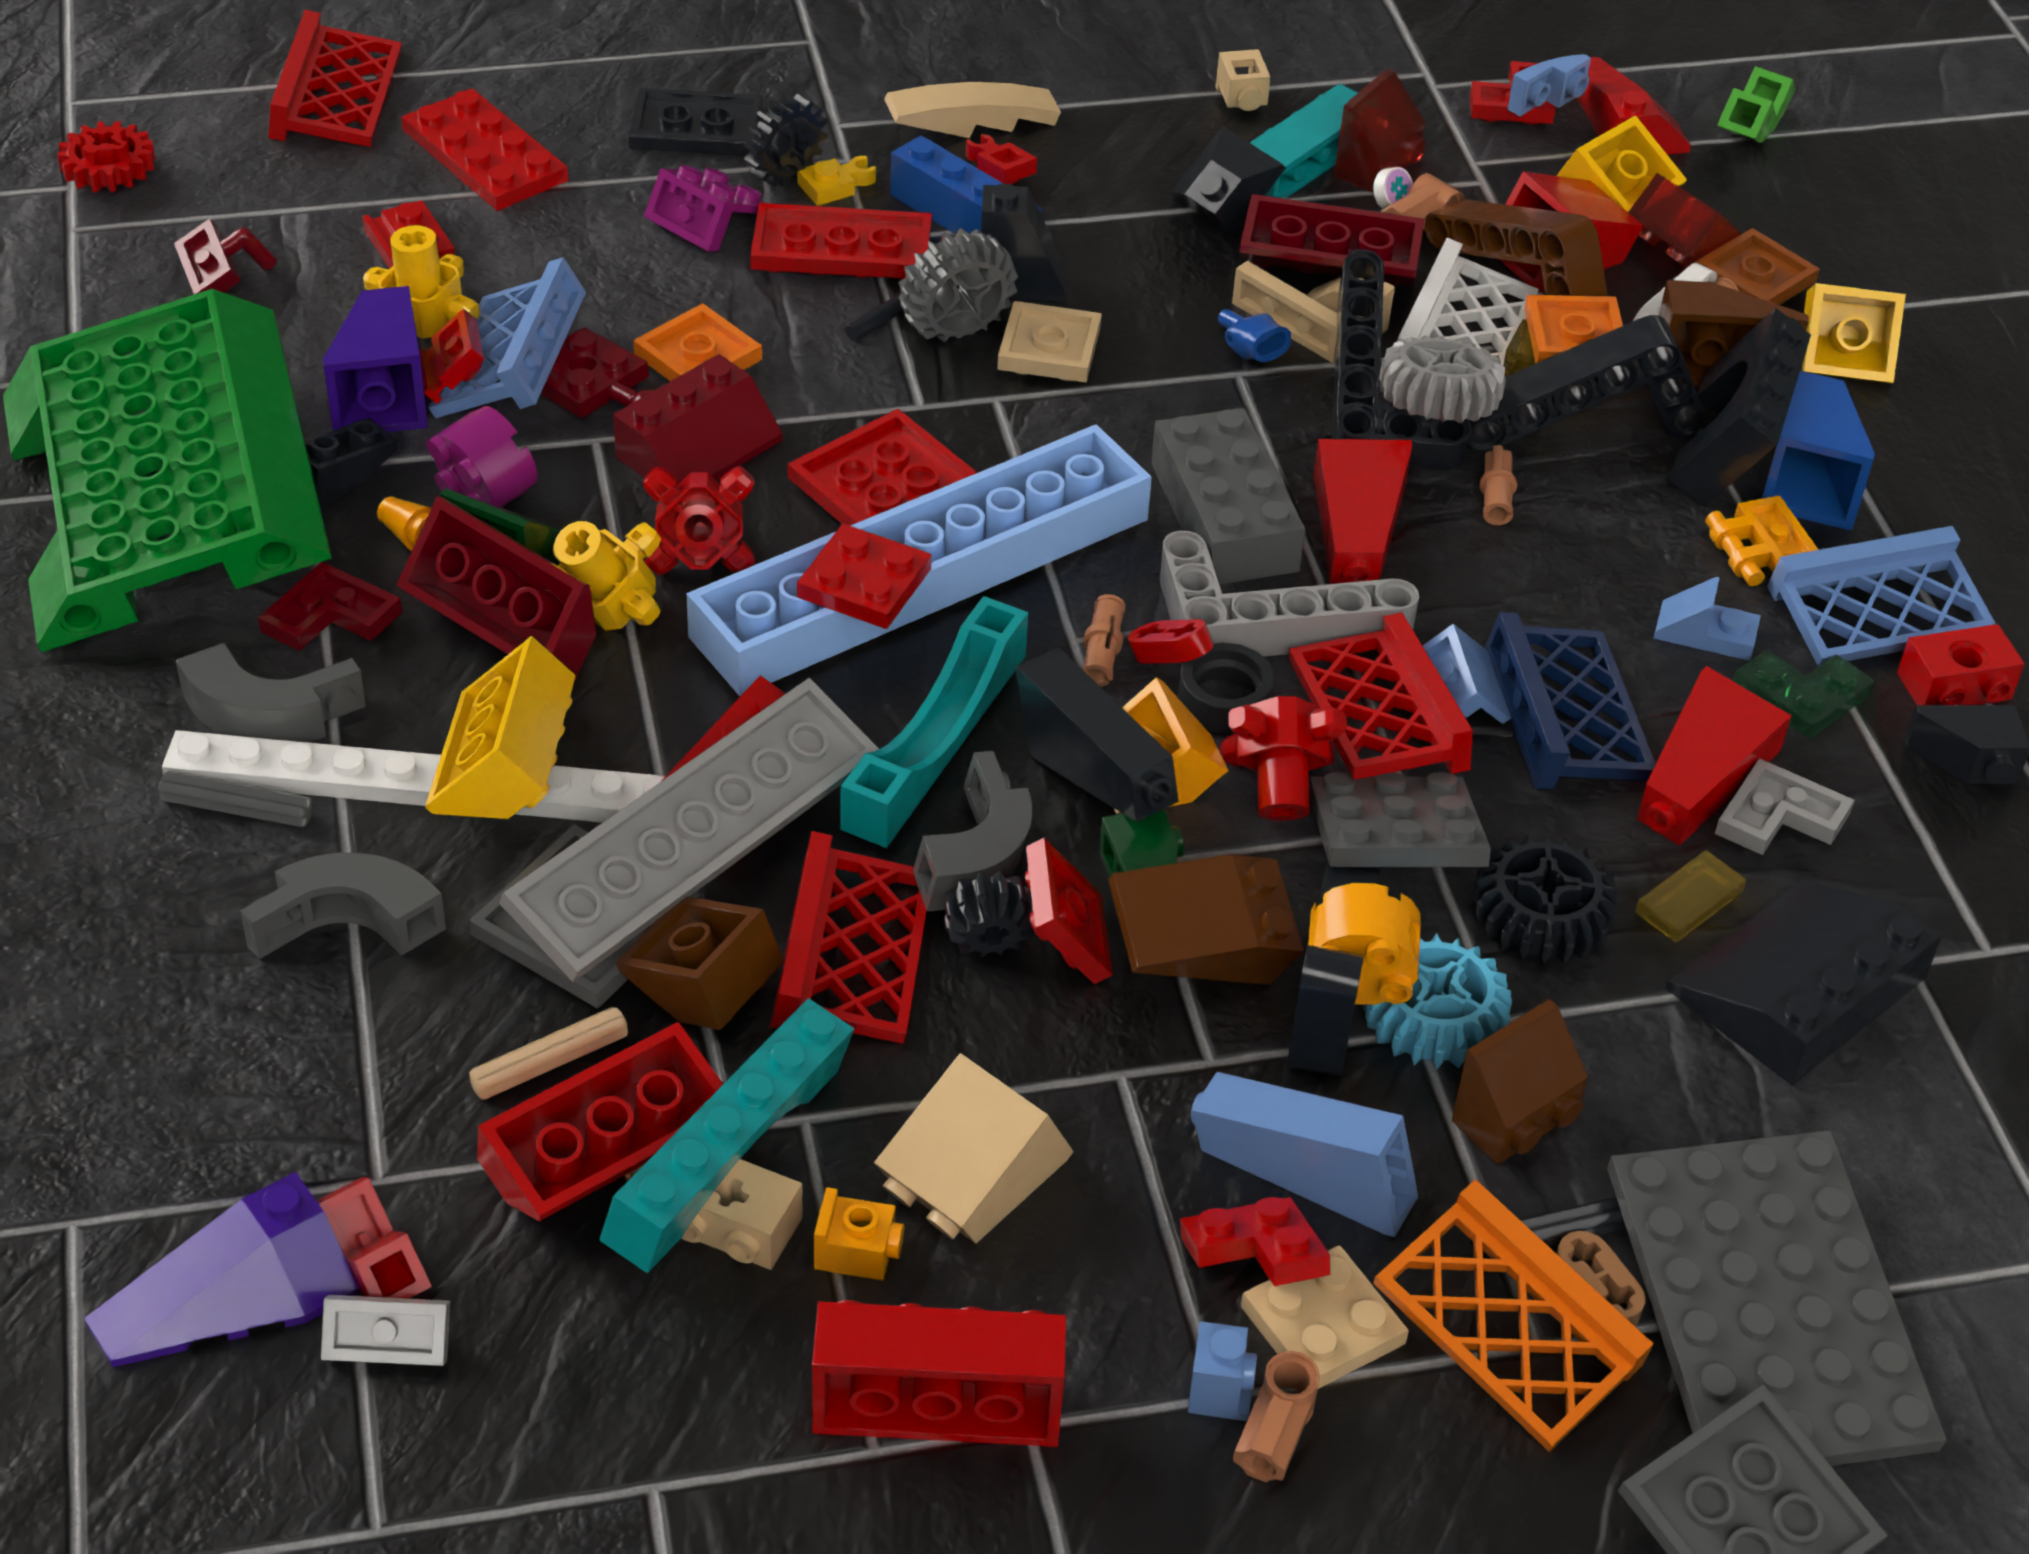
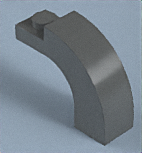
(258, 707)
(992, 846)
(345, 890)

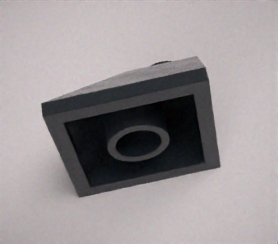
(1225, 178)

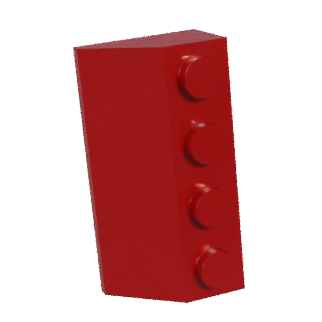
(595, 1123)

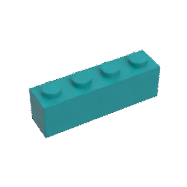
(1306, 141)

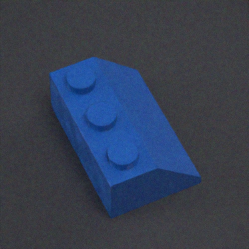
(939, 184)

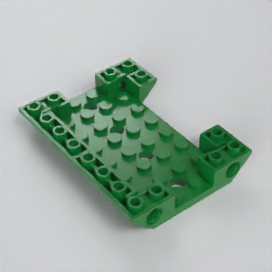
(215, 426)

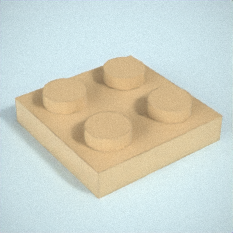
(1049, 341)
(1328, 1318)

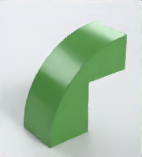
(1759, 107)

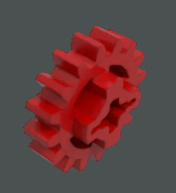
(106, 156)

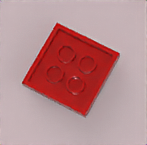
(876, 468)

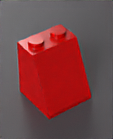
(1614, 225)

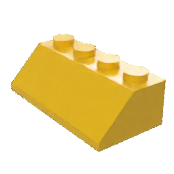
(504, 737)

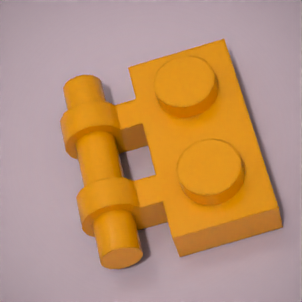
(1769, 528)

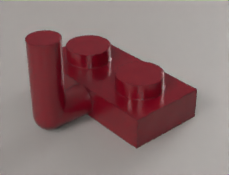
(209, 260)

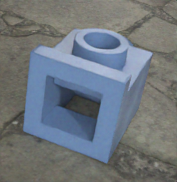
(1222, 1372)

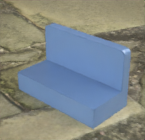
(1467, 673)

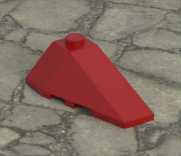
(1615, 99)

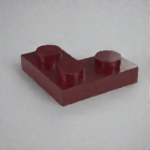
(325, 598)

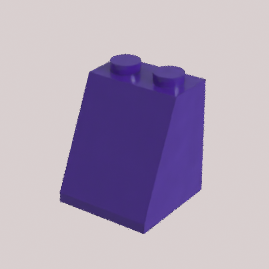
(377, 364)

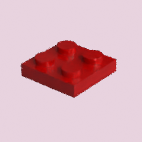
(864, 576)
(1067, 911)

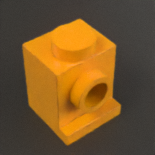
(856, 1236)

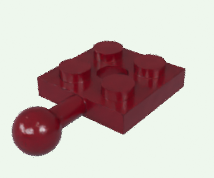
(594, 373)

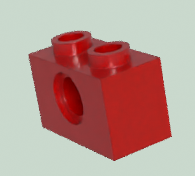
(1961, 667)

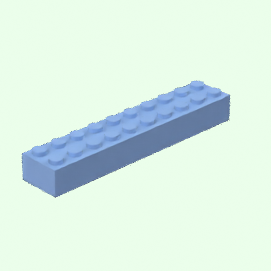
(977, 536)

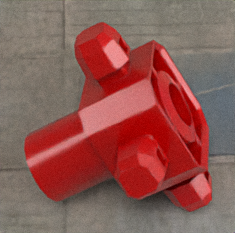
(699, 520)
(1282, 744)

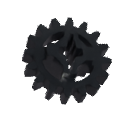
(785, 139)

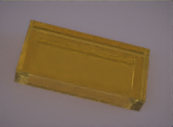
(1690, 896)

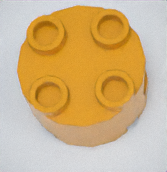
(1380, 927)

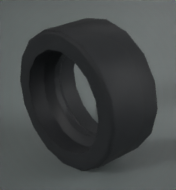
(1230, 663)

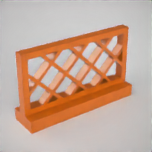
(1555, 1290)

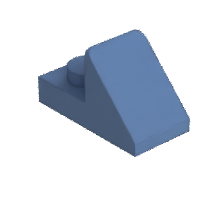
(1697, 623)

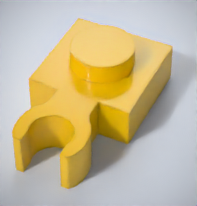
(832, 181)

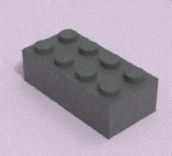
(1228, 494)

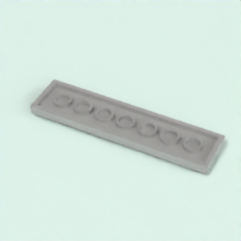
(686, 829)

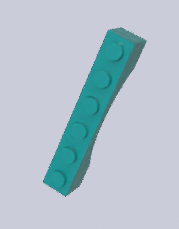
(895, 779)
(682, 1175)

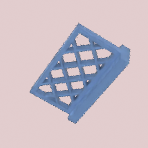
(519, 340)
(1867, 568)

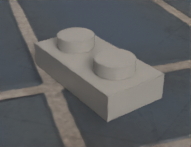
(385, 1330)

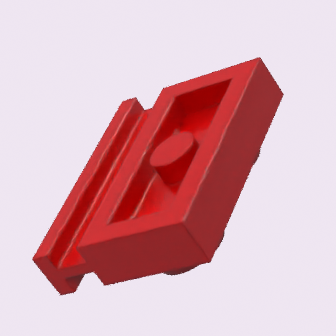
(406, 214)
(453, 356)

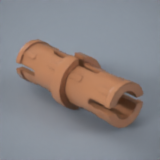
(1103, 638)

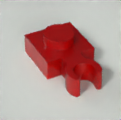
(1003, 162)

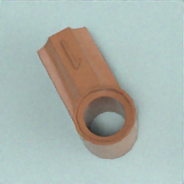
(1425, 197)
(1278, 1416)

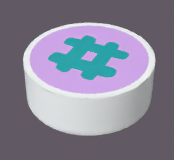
(1391, 186)

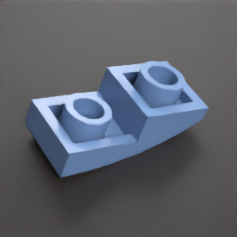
(1549, 81)

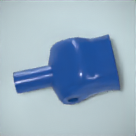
(1255, 336)

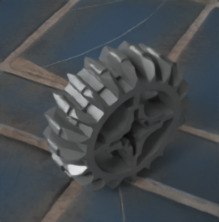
(967, 260)

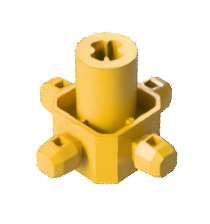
(431, 281)
(613, 569)

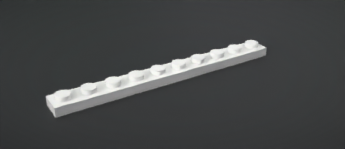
(382, 774)

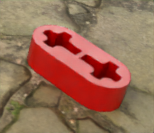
(1170, 641)

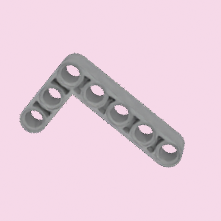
(1275, 617)

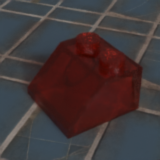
(1378, 132)
(1680, 222)

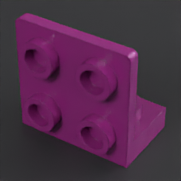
(698, 204)

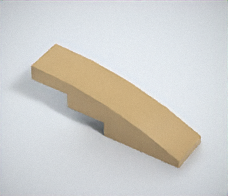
(961, 106)

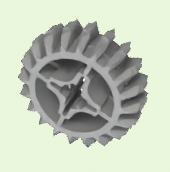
(1442, 379)

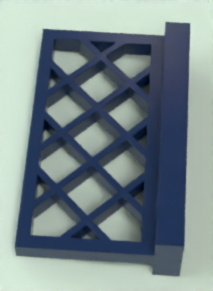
(1533, 703)

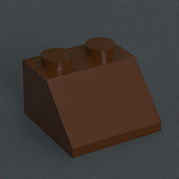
(703, 960)
(1520, 1084)

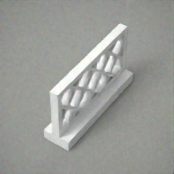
(1439, 292)

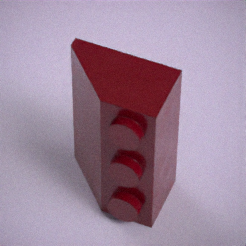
(697, 423)

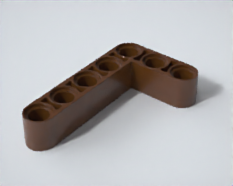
(1557, 241)

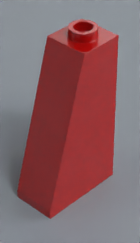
(1358, 503)
(1709, 754)

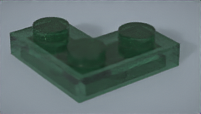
(1810, 699)

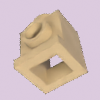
(1243, 90)

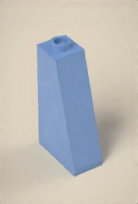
(1313, 1146)

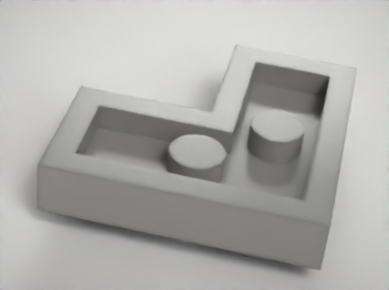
(1780, 797)

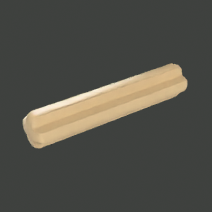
(548, 1053)

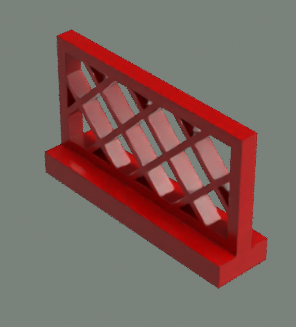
(303, 75)
(1416, 690)
(807, 942)

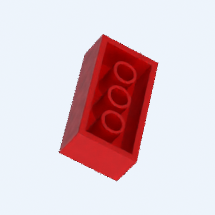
(938, 1373)

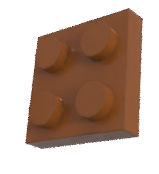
(1761, 267)

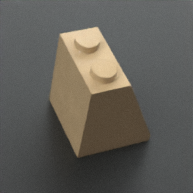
(971, 1152)

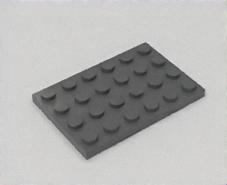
(1776, 1284)

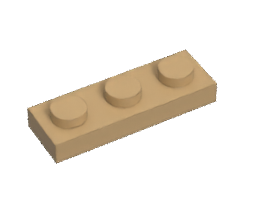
(1307, 319)

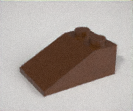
(1712, 320)
(1208, 919)

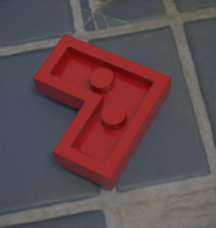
(1491, 100)
(1267, 1230)

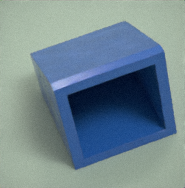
(1821, 454)

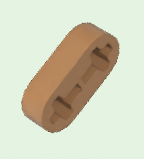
(1606, 1274)

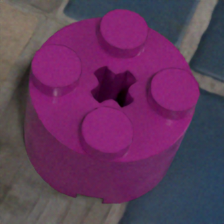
(481, 458)

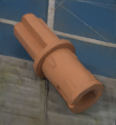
(1498, 486)

